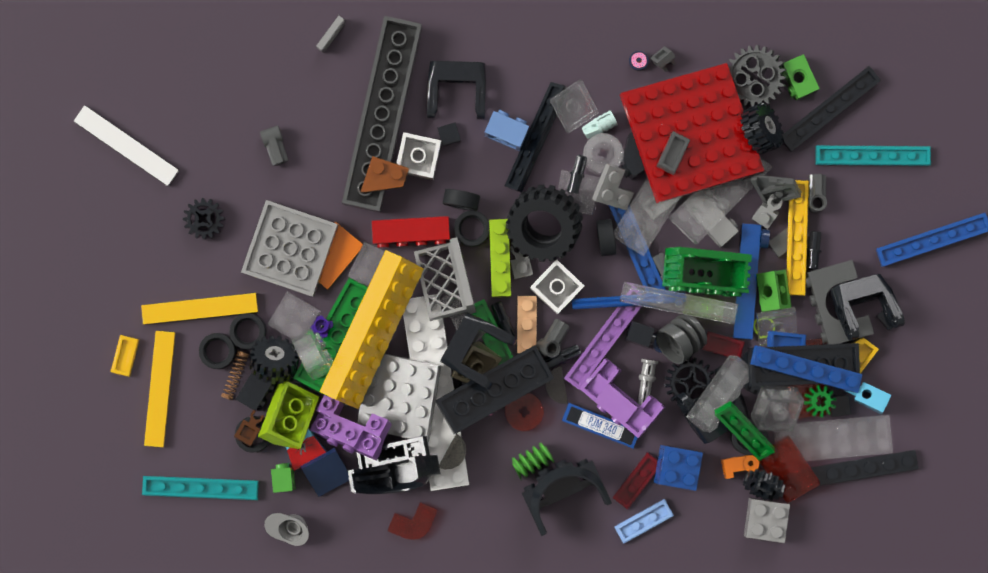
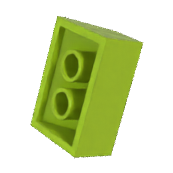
(288, 416)

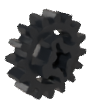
(211, 211)
(764, 485)

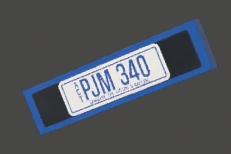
(599, 425)

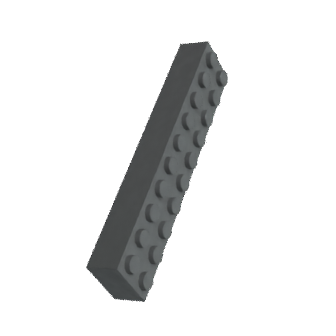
(383, 107)

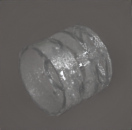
(592, 150)

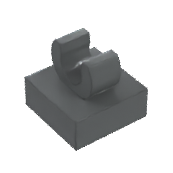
(662, 58)

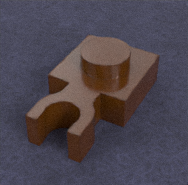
(248, 431)

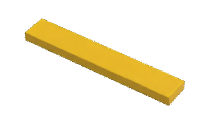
(797, 241)
(199, 308)
(159, 389)

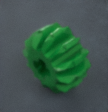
(813, 399)

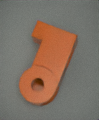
(737, 464)

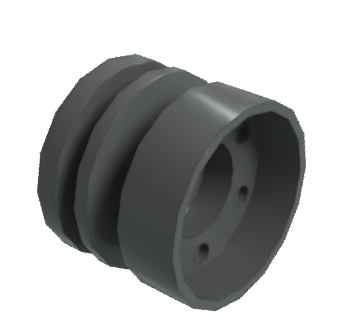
(681, 338)

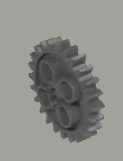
(764, 61)

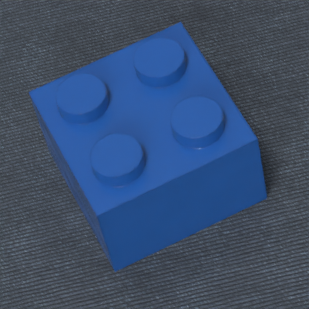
(678, 467)

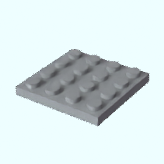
(289, 248)
(404, 395)

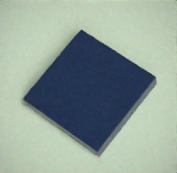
(326, 472)

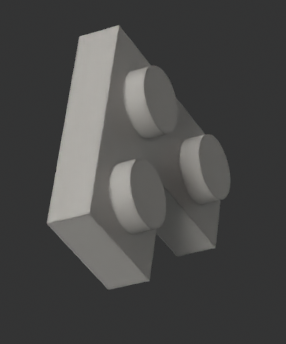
(608, 188)

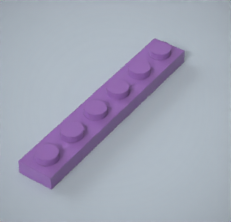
(600, 345)

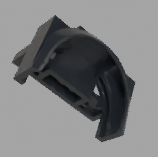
(401, 468)
(559, 484)

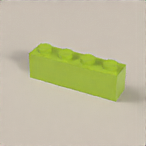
(500, 258)

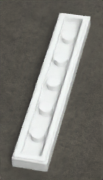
(126, 145)

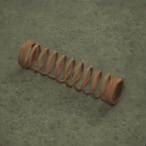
(239, 354)

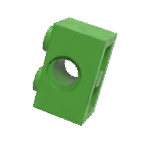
(799, 66)
(773, 290)
(283, 478)

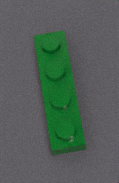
(492, 343)
(744, 430)

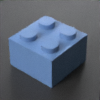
(507, 130)

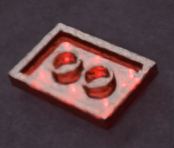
(791, 468)

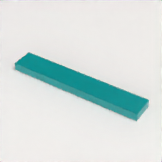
(873, 155)
(200, 487)

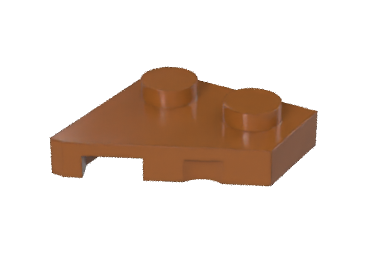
(384, 176)

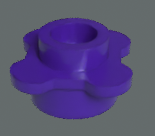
(320, 320)

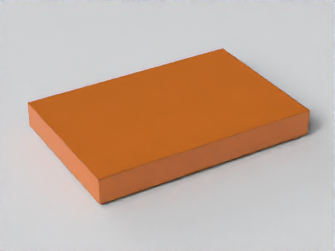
(342, 252)

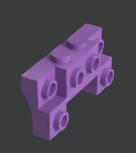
(618, 403)
(350, 435)

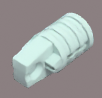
(600, 125)

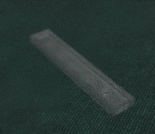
(679, 303)

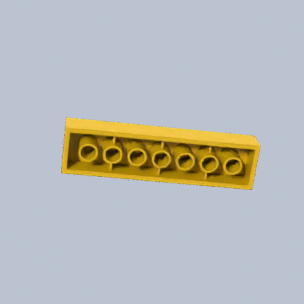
(371, 329)

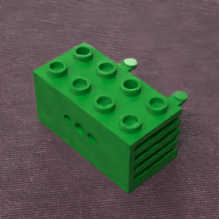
(727, 271)

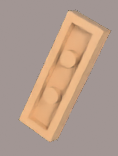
(526, 322)

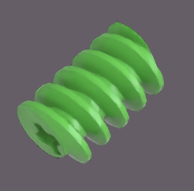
(532, 460)

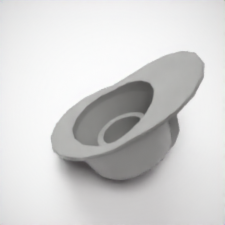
(287, 528)

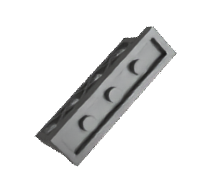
(461, 281)

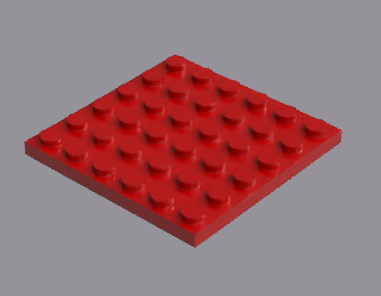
(708, 113)

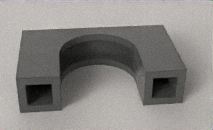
(820, 283)

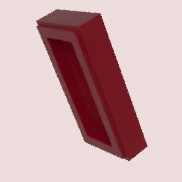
(723, 345)

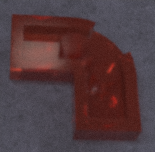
(413, 528)

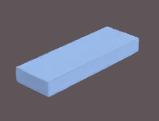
(643, 521)

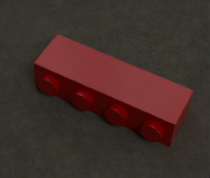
(410, 231)

